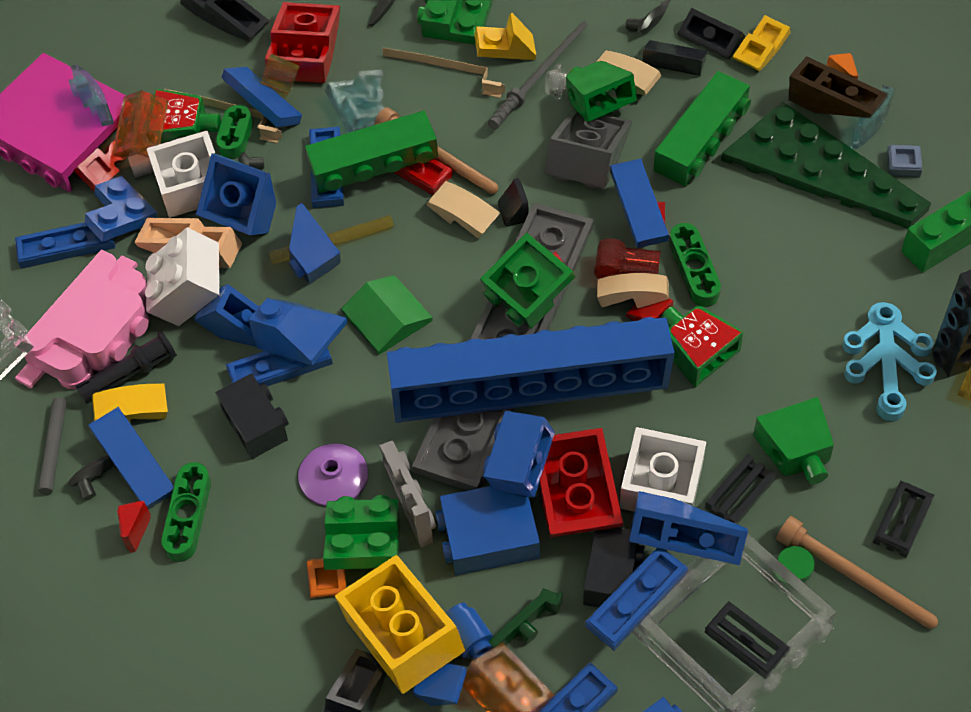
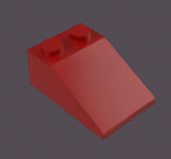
(579, 485)

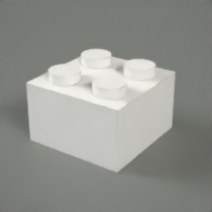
(181, 171)
(182, 277)
(662, 466)

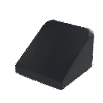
(514, 204)

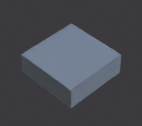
(904, 160)

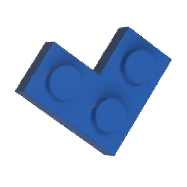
(122, 211)

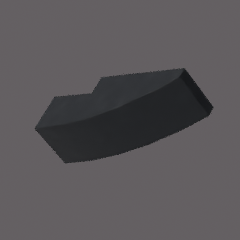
(229, 16)
(356, 685)

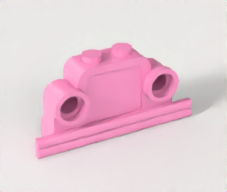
(88, 323)

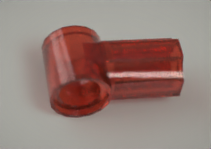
(617, 259)

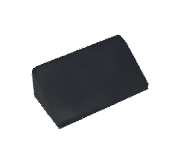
(711, 33)
(674, 57)

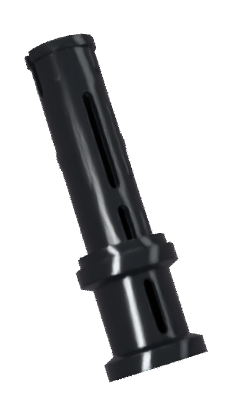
(140, 360)

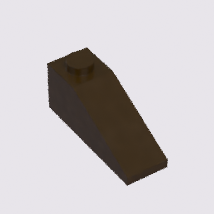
(832, 92)

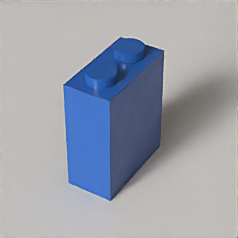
(487, 529)

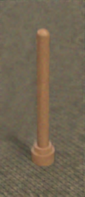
(447, 159)
(794, 534)

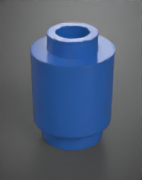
(471, 630)

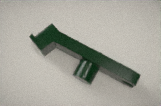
(521, 623)

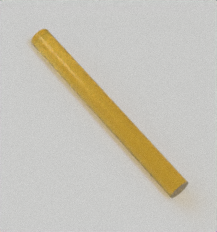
(341, 236)

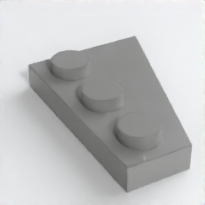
(408, 493)

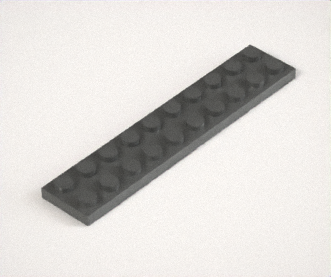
(460, 443)

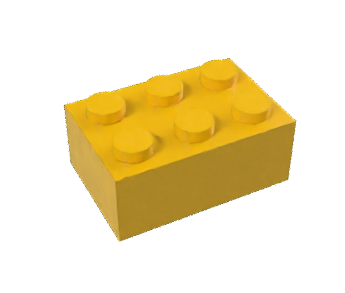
(400, 623)

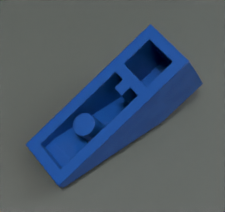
(685, 529)

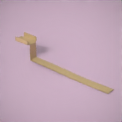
(489, 87)
(267, 133)

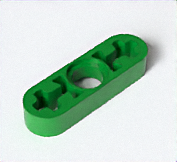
(693, 277)
(192, 525)

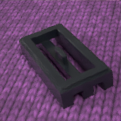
(733, 478)
(892, 541)
(737, 649)

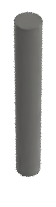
(52, 446)

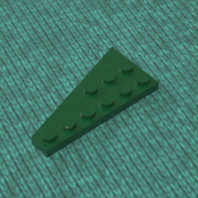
(822, 165)

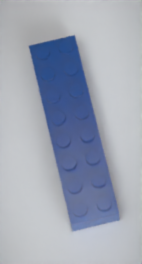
(530, 369)

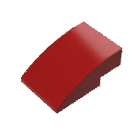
(306, 38)

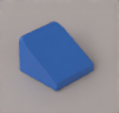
(442, 686)

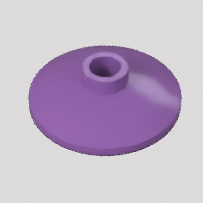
(326, 486)

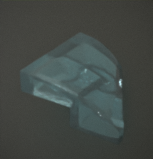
(357, 99)

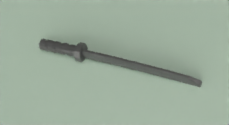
(516, 96)

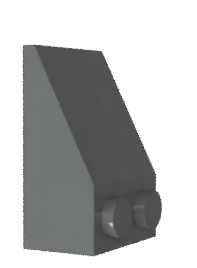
(586, 149)

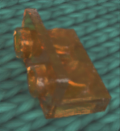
(139, 124)
(505, 683)

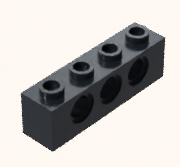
(953, 340)

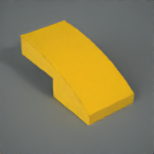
(762, 44)
(135, 401)

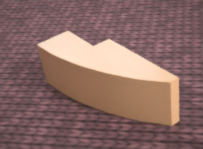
(158, 231)

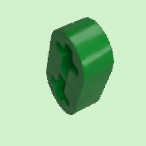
(240, 132)

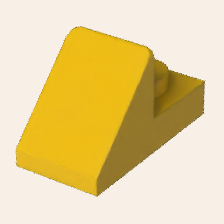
(508, 42)

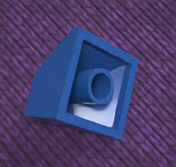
(237, 196)
(294, 329)

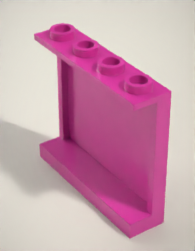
(47, 126)

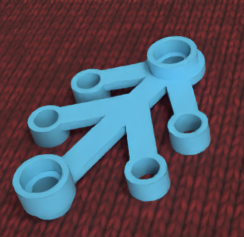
(889, 354)

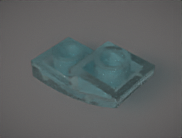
(91, 94)

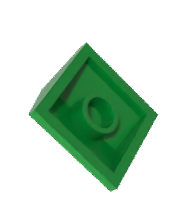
(385, 313)

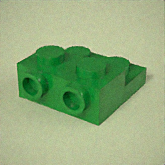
(453, 19)
(526, 281)
(361, 532)

